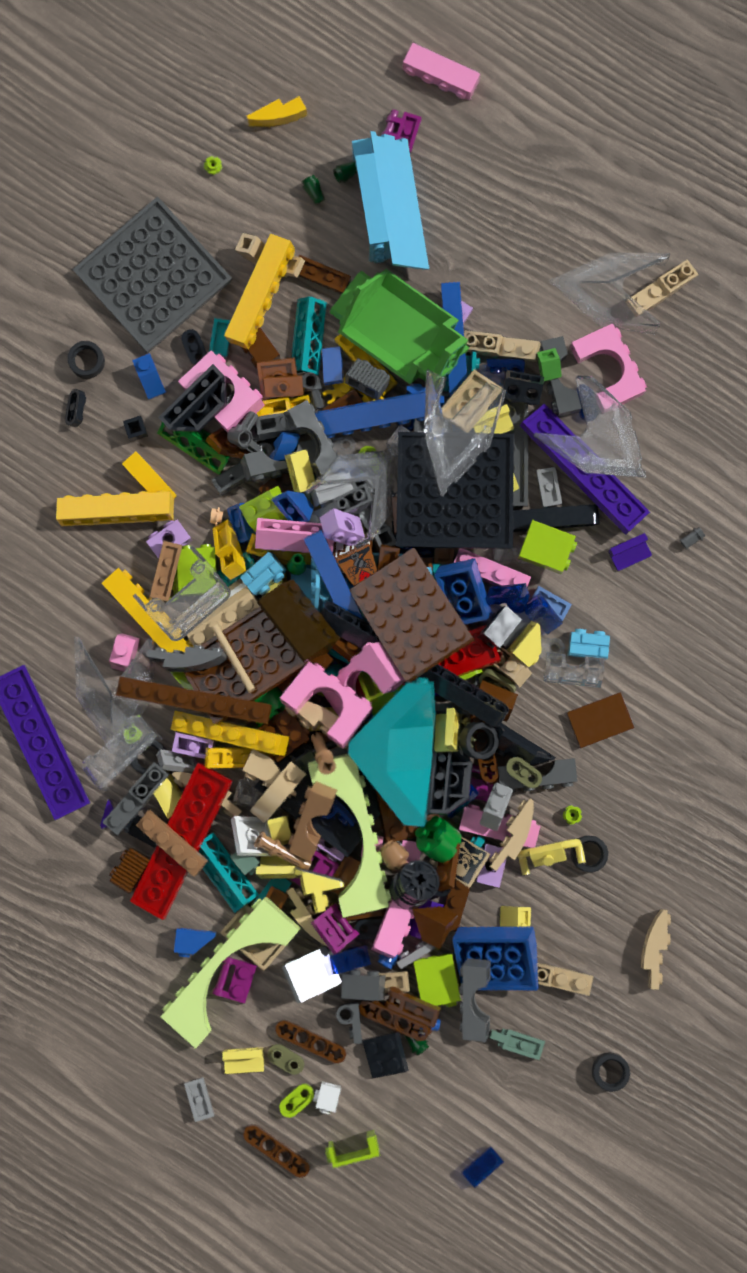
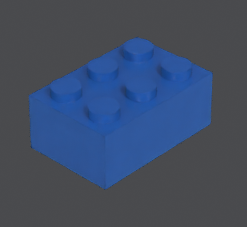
(464, 590)

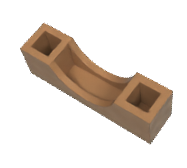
(318, 803)

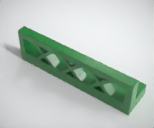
(196, 439)

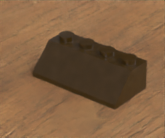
(298, 621)

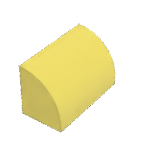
(168, 796)

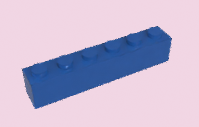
(373, 413)

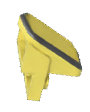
(316, 883)

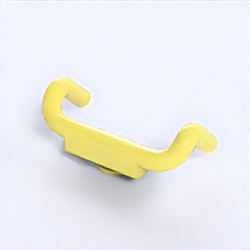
(550, 854)

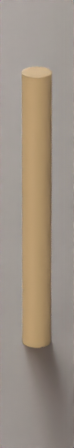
(233, 658)

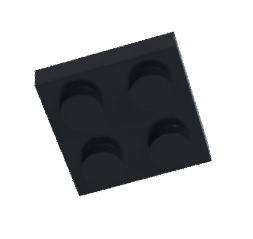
(385, 1055)

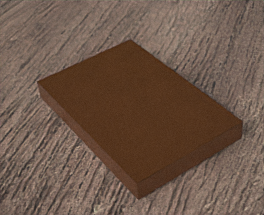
(600, 720)

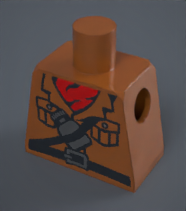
(357, 564)

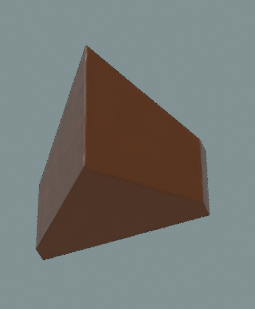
(434, 924)

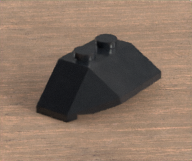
(198, 403)
(516, 745)
(449, 781)

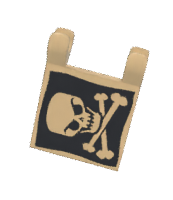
(470, 862)

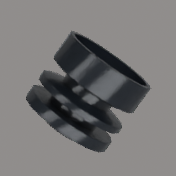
(414, 885)

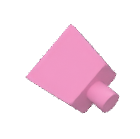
(123, 651)

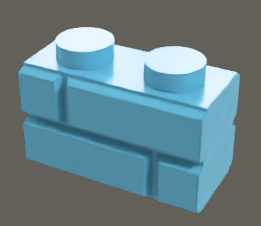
(264, 574)
(586, 644)

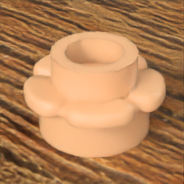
(216, 516)

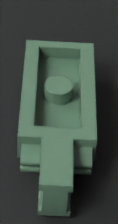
(518, 1043)

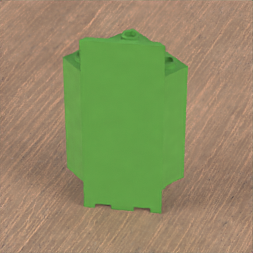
(399, 326)

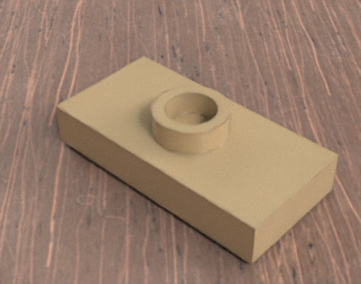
(396, 979)

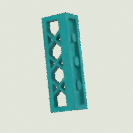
(305, 334)
(221, 877)

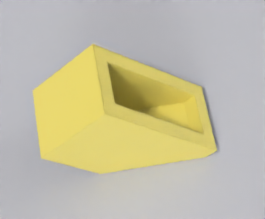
(527, 645)
(280, 829)

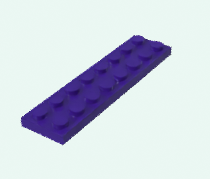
(602, 489)
(41, 743)

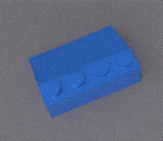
(509, 950)

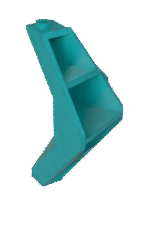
(398, 750)

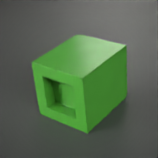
(549, 364)

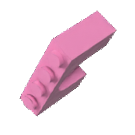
(608, 342)
(244, 397)
(374, 661)
(314, 680)

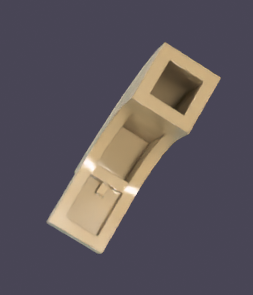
(251, 248)
(277, 792)

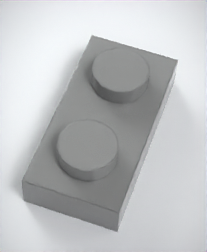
(549, 487)
(176, 761)
(406, 958)
(199, 1099)

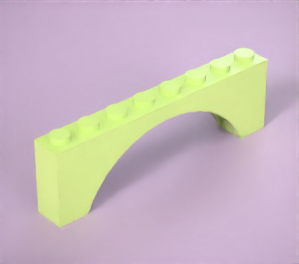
(367, 888)
(189, 1010)

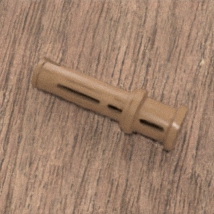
(323, 756)
(274, 848)

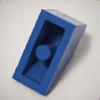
(149, 376)
(294, 506)
(191, 940)

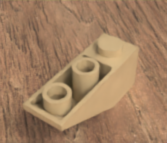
(512, 667)
(262, 768)

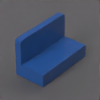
(239, 524)

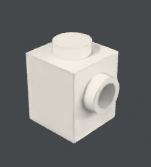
(327, 1097)

